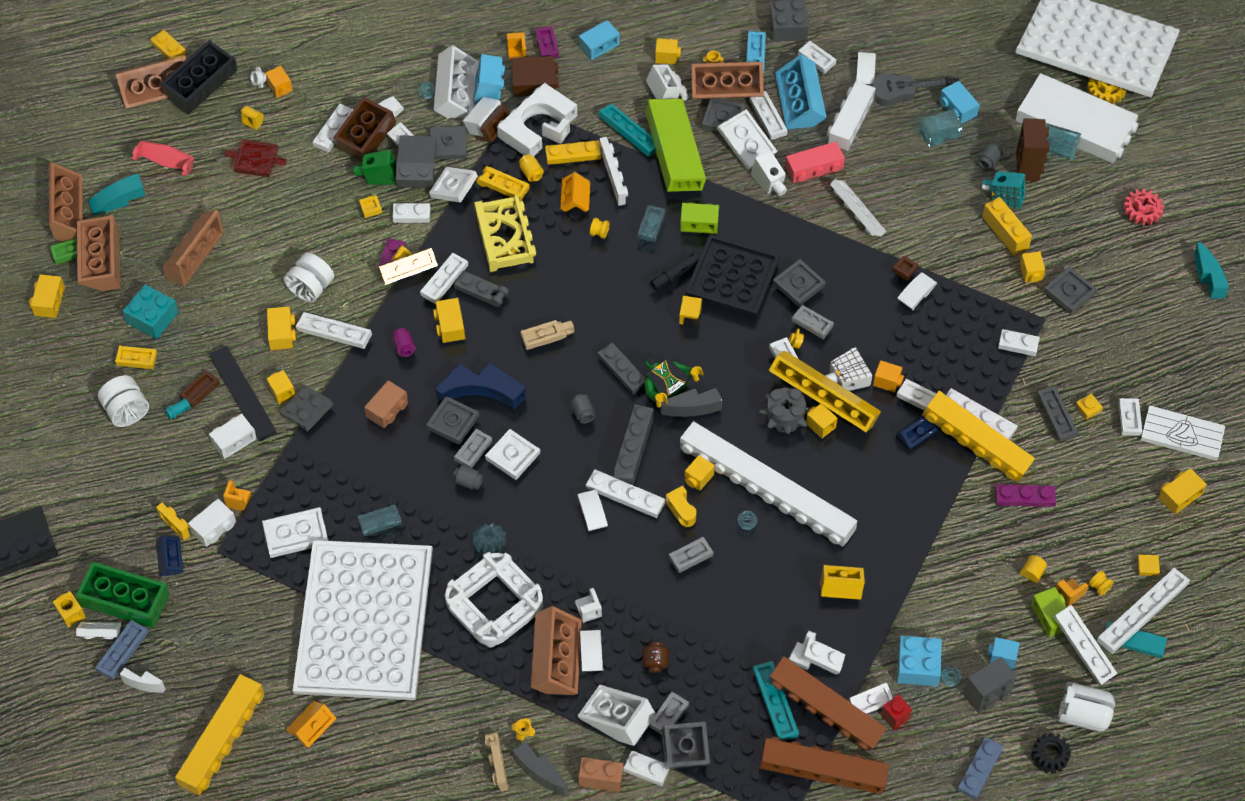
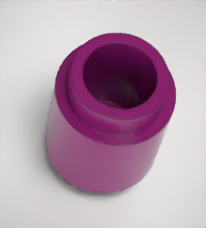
(403, 342)

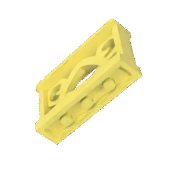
(486, 216)

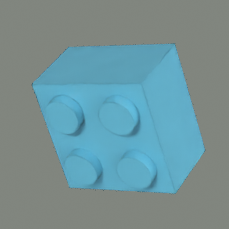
(488, 78)
(919, 661)

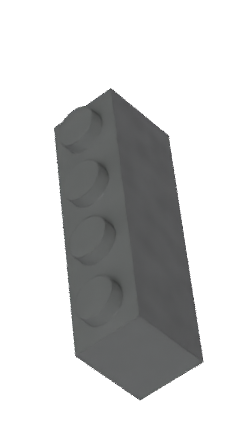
(634, 444)

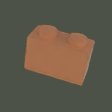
(386, 404)
(601, 774)

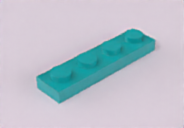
(628, 129)
(775, 703)

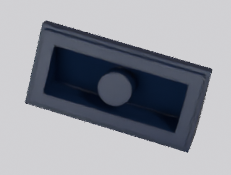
(916, 431)
(169, 555)

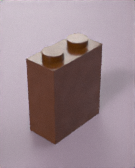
(532, 73)

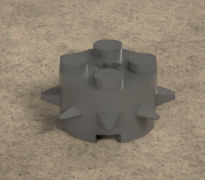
(785, 409)

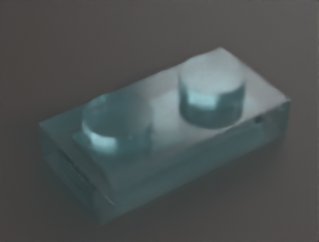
(651, 223)
(379, 520)

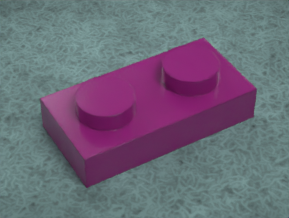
(547, 42)
(389, 251)

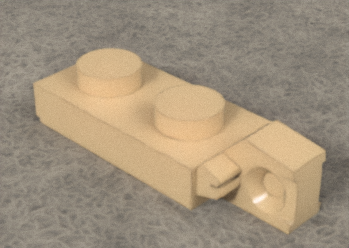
(546, 333)
(496, 759)

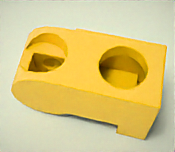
(680, 507)

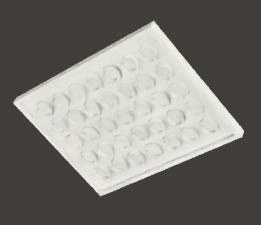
(1099, 43)
(363, 620)

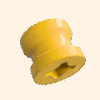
(599, 228)
(1101, 583)

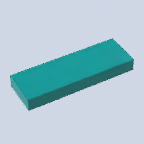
(1145, 643)

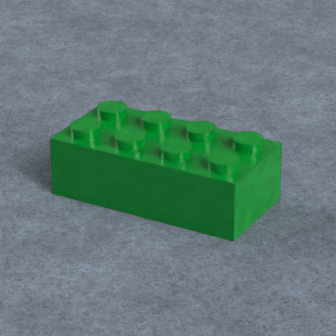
(123, 594)

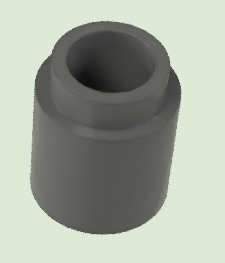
(990, 156)
(583, 408)
(468, 477)

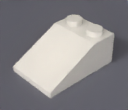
(618, 714)

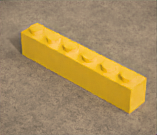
(825, 391)
(978, 436)
(219, 735)

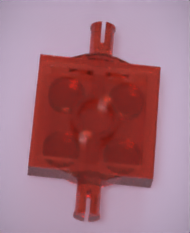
(256, 158)

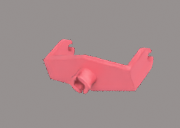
(164, 155)

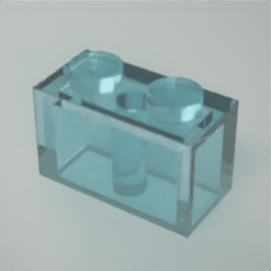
(941, 127)
(1063, 141)

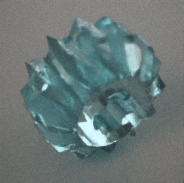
(496, 540)

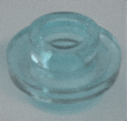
(427, 90)
(747, 515)
(948, 680)

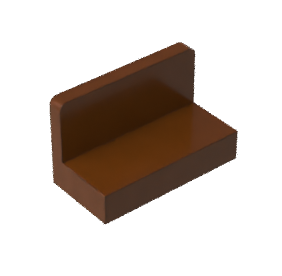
(489, 128)

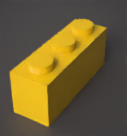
(1007, 226)

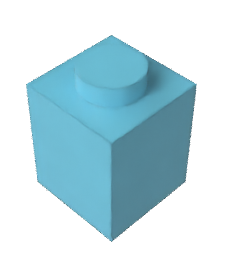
(1004, 648)

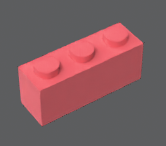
(814, 162)

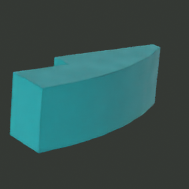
(117, 195)
(1210, 272)

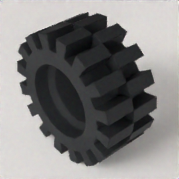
(1049, 764)

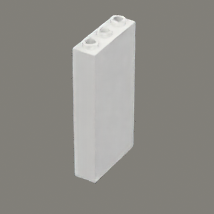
(1102, 124)

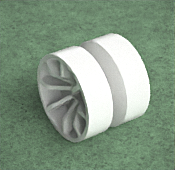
(309, 277)
(123, 401)

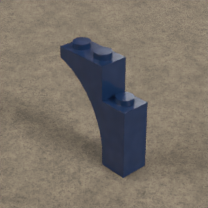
(489, 383)

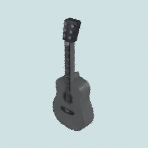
(894, 89)

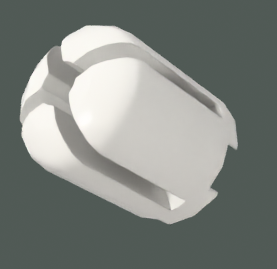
(1086, 707)

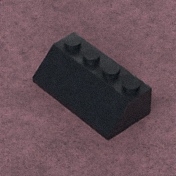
(199, 76)

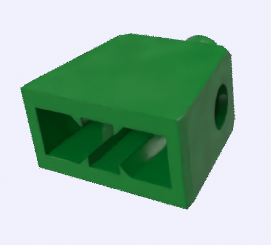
(378, 168)

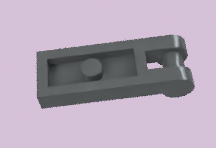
(481, 289)

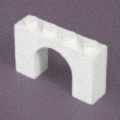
(542, 101)

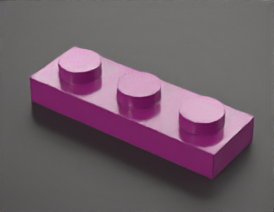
(1025, 495)

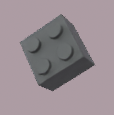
(789, 20)
(990, 685)
(685, 745)

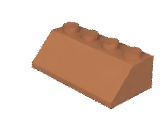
(727, 80)
(142, 83)
(64, 202)
(194, 248)
(98, 253)
(556, 652)

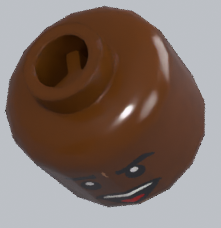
(655, 657)

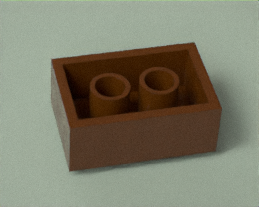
(364, 129)
(1032, 148)

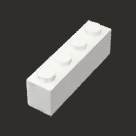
(851, 115)

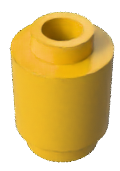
(531, 168)

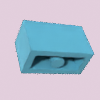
(599, 40)
(960, 100)

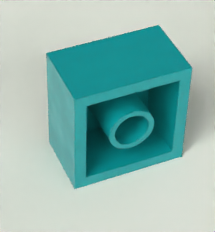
(150, 311)

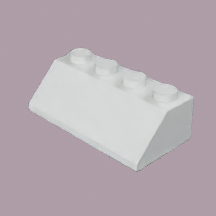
(455, 83)

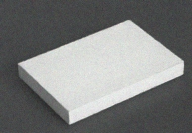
(745, 138)
(294, 532)

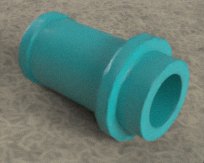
(177, 408)

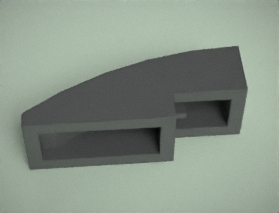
(692, 403)
(539, 769)

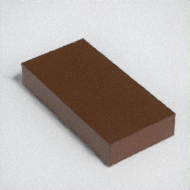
(199, 388)

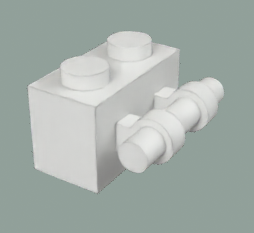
(665, 83)

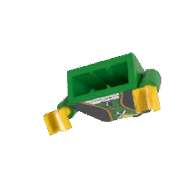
(667, 379)

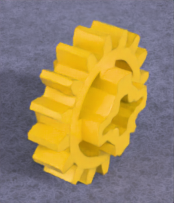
(1105, 91)

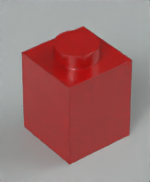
(896, 712)

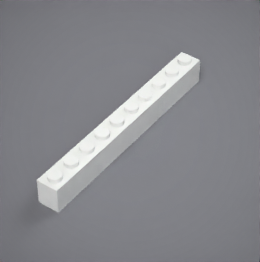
(769, 484)

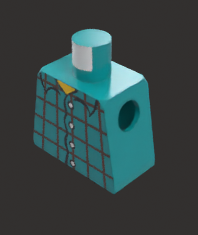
(1008, 187)

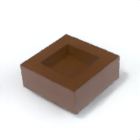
(905, 268)

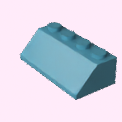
(800, 93)

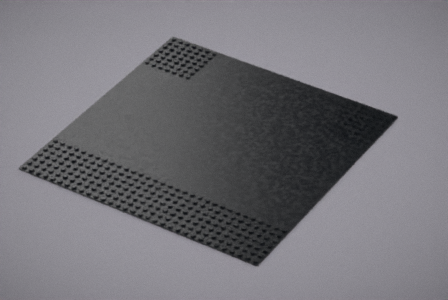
(761, 582)

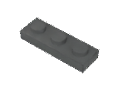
(622, 368)
(1057, 413)

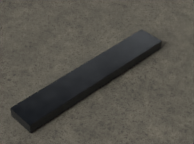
(243, 393)

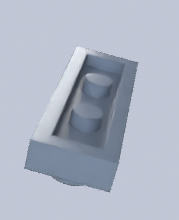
(122, 650)
(980, 768)

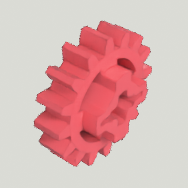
(1143, 207)

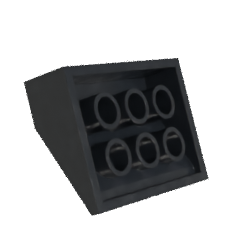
(25, 541)

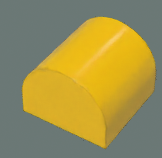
(252, 117)
(1034, 568)

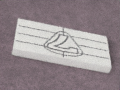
(1183, 433)

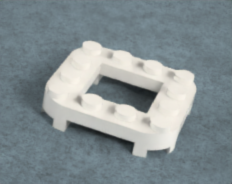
(514, 578)

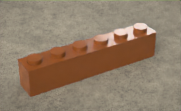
(827, 703)
(824, 765)

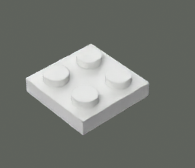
(453, 184)
(512, 454)

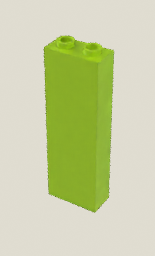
(675, 145)

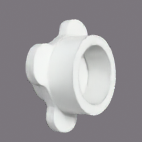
(258, 77)

